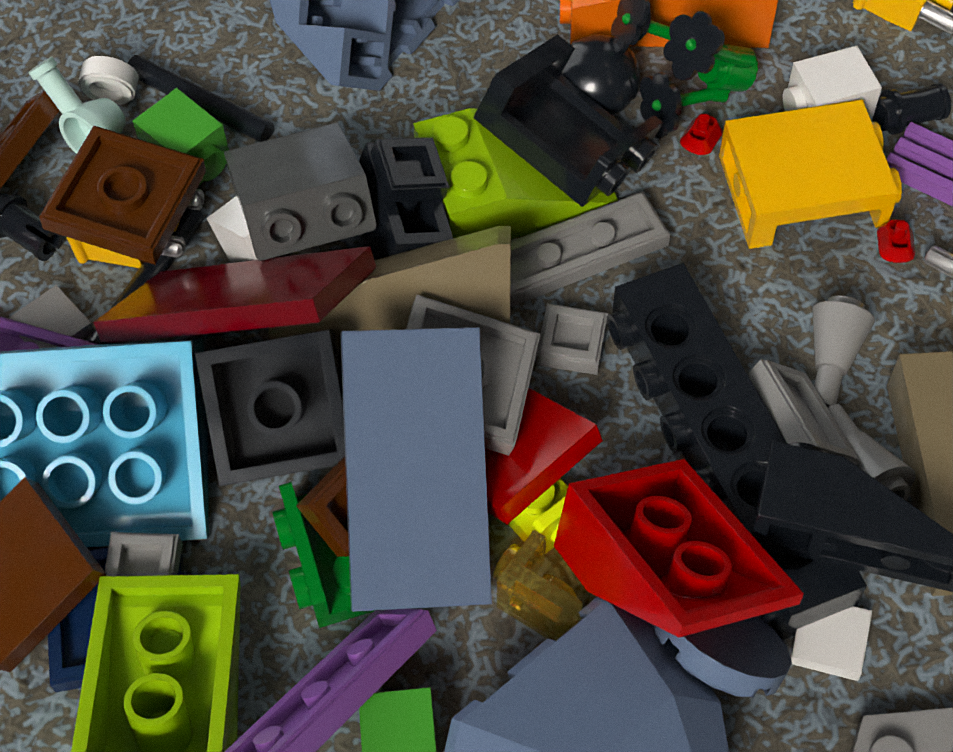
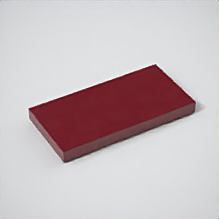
(237, 296)

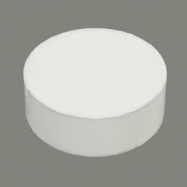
(108, 79)

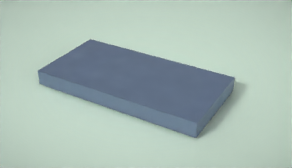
(415, 469)

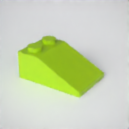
(494, 183)
(161, 665)

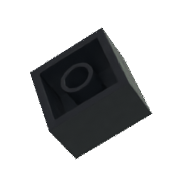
(273, 406)

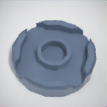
(734, 656)

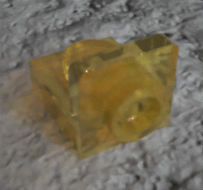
(536, 601)

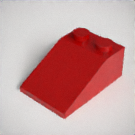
(668, 550)

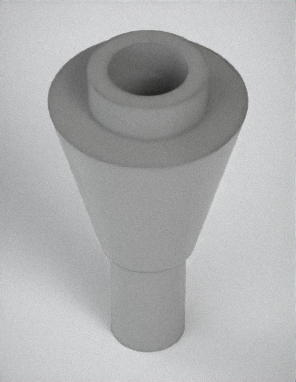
(839, 333)
(875, 458)

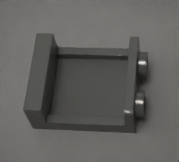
(300, 191)

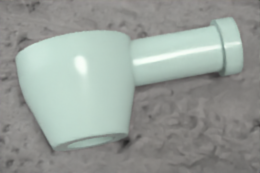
(76, 116)

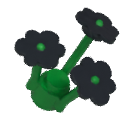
(693, 49)

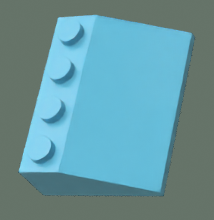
(109, 435)

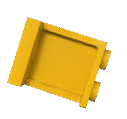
(807, 168)

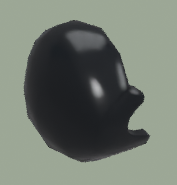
(602, 73)

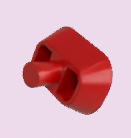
(701, 135)
(896, 241)

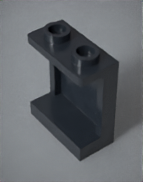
(562, 127)

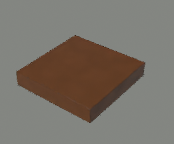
(123, 194)
(41, 570)

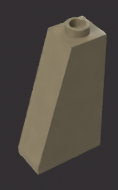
(461, 272)
(923, 418)

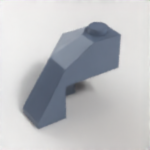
(356, 39)
(596, 691)

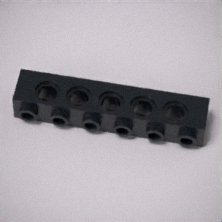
(673, 309)

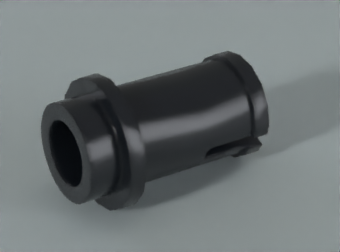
(897, 109)
(25, 227)

